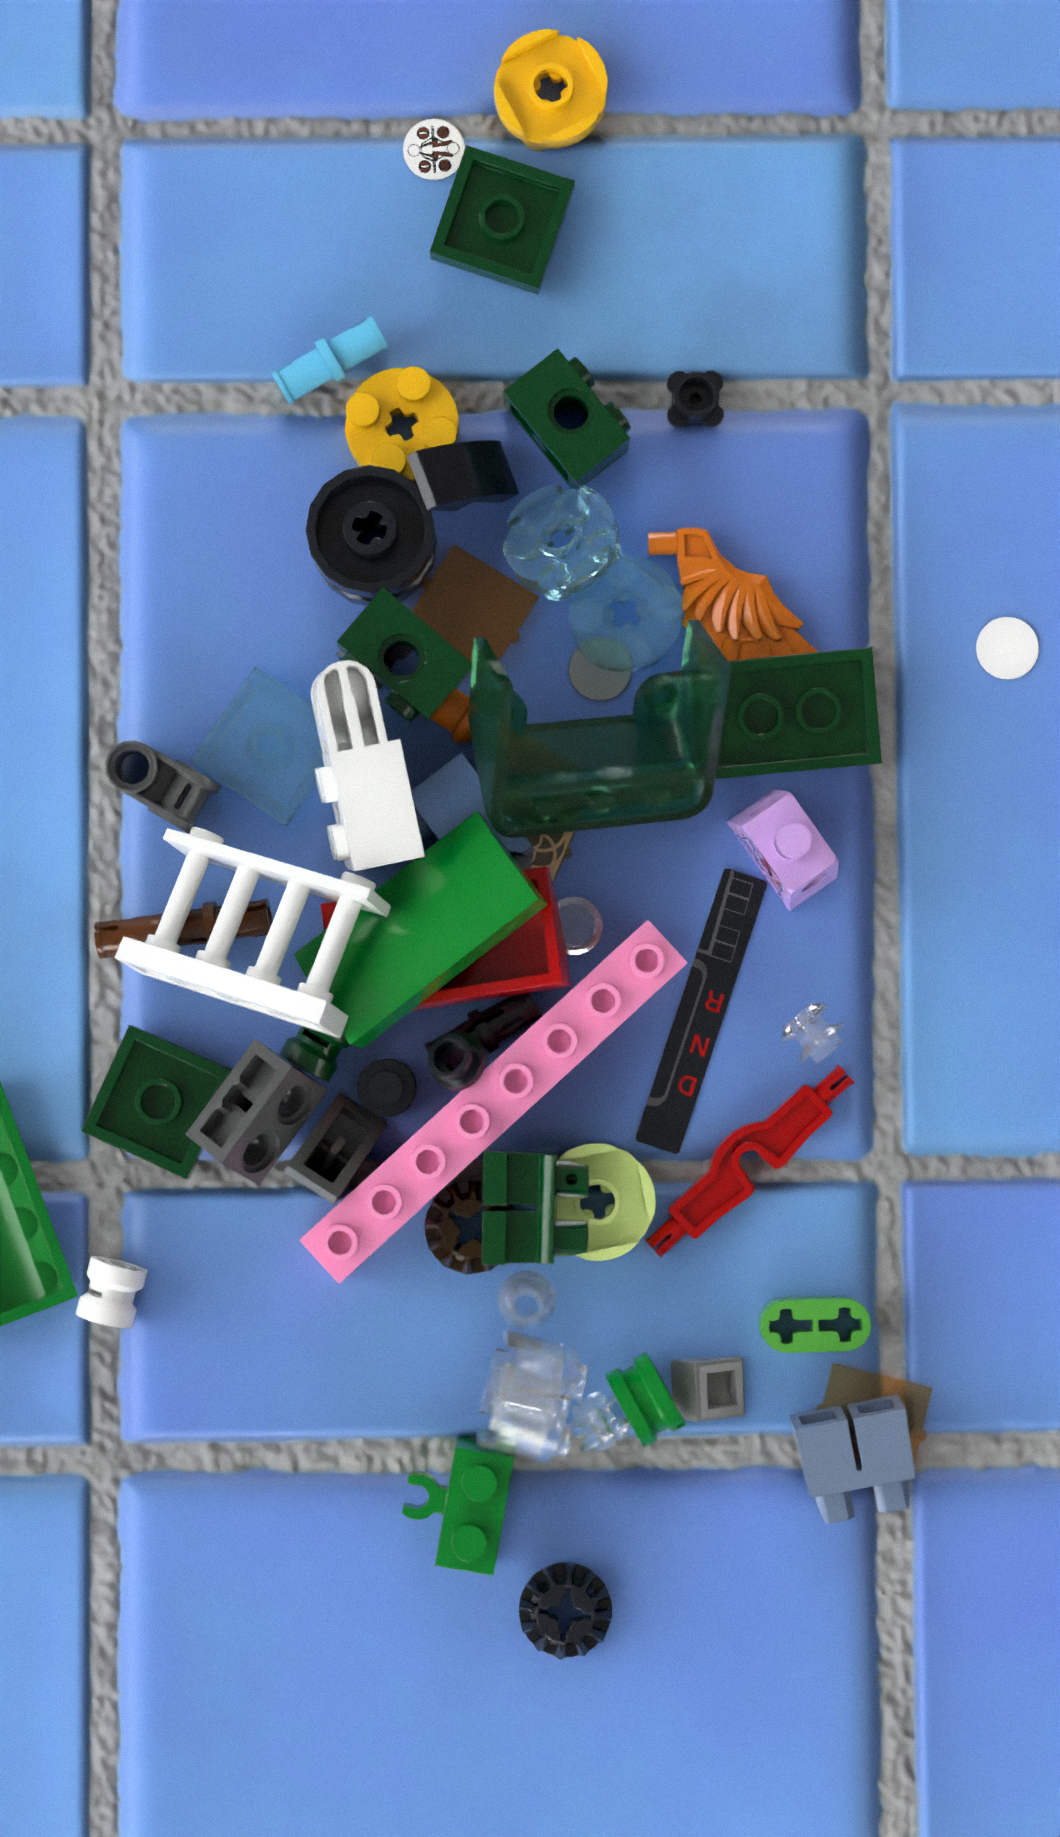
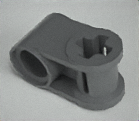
(164, 784)

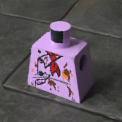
(786, 847)

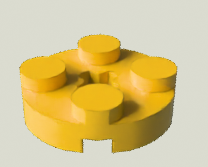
(562, 59)
(395, 392)

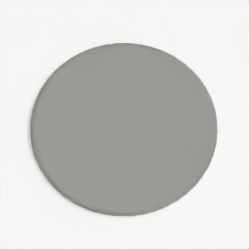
(594, 681)

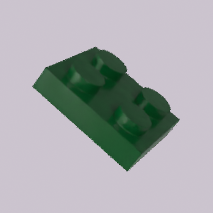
(502, 219)
(153, 1100)

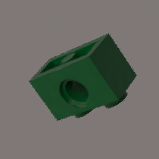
(577, 452)
(391, 624)

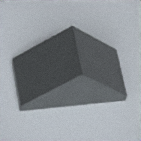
(336, 1149)

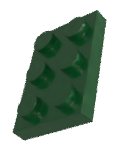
(800, 714)

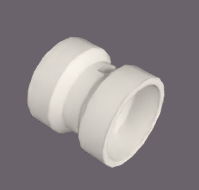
(111, 1292)

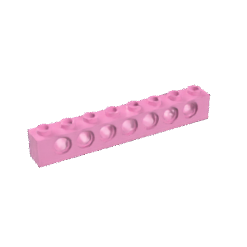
(493, 1102)

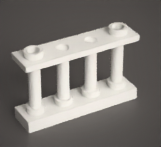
(260, 985)

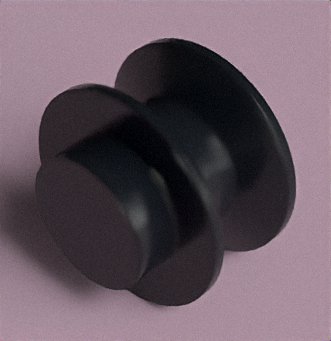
(386, 1087)

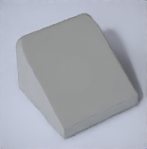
(708, 1388)

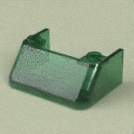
(603, 768)

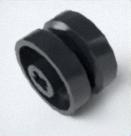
(368, 502)

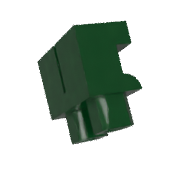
(530, 1234)

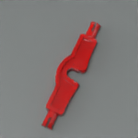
(725, 1182)

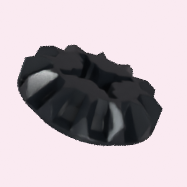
(546, 1590)

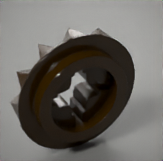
(442, 1232)

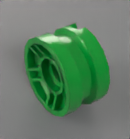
(645, 1399)

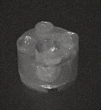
(530, 1397)

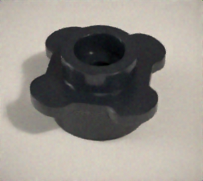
(704, 385)

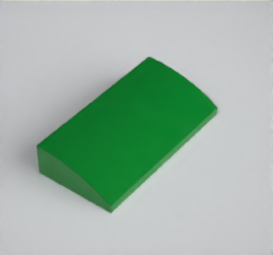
(439, 922)
(30, 1256)

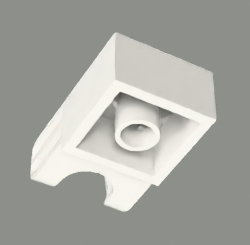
(362, 772)

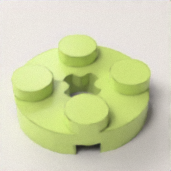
(633, 1200)

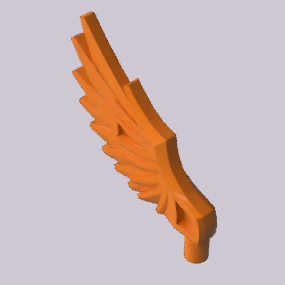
(730, 603)

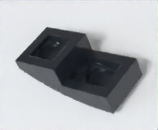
(462, 474)

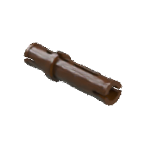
(195, 931)

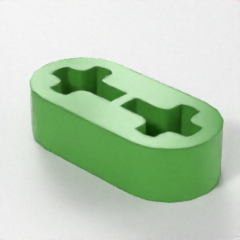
(815, 1338)

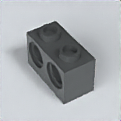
(256, 1112)

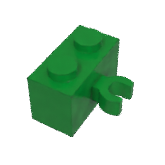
(470, 1505)

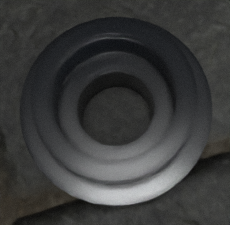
(447, 1052)

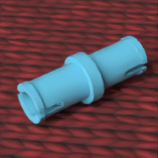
(330, 359)

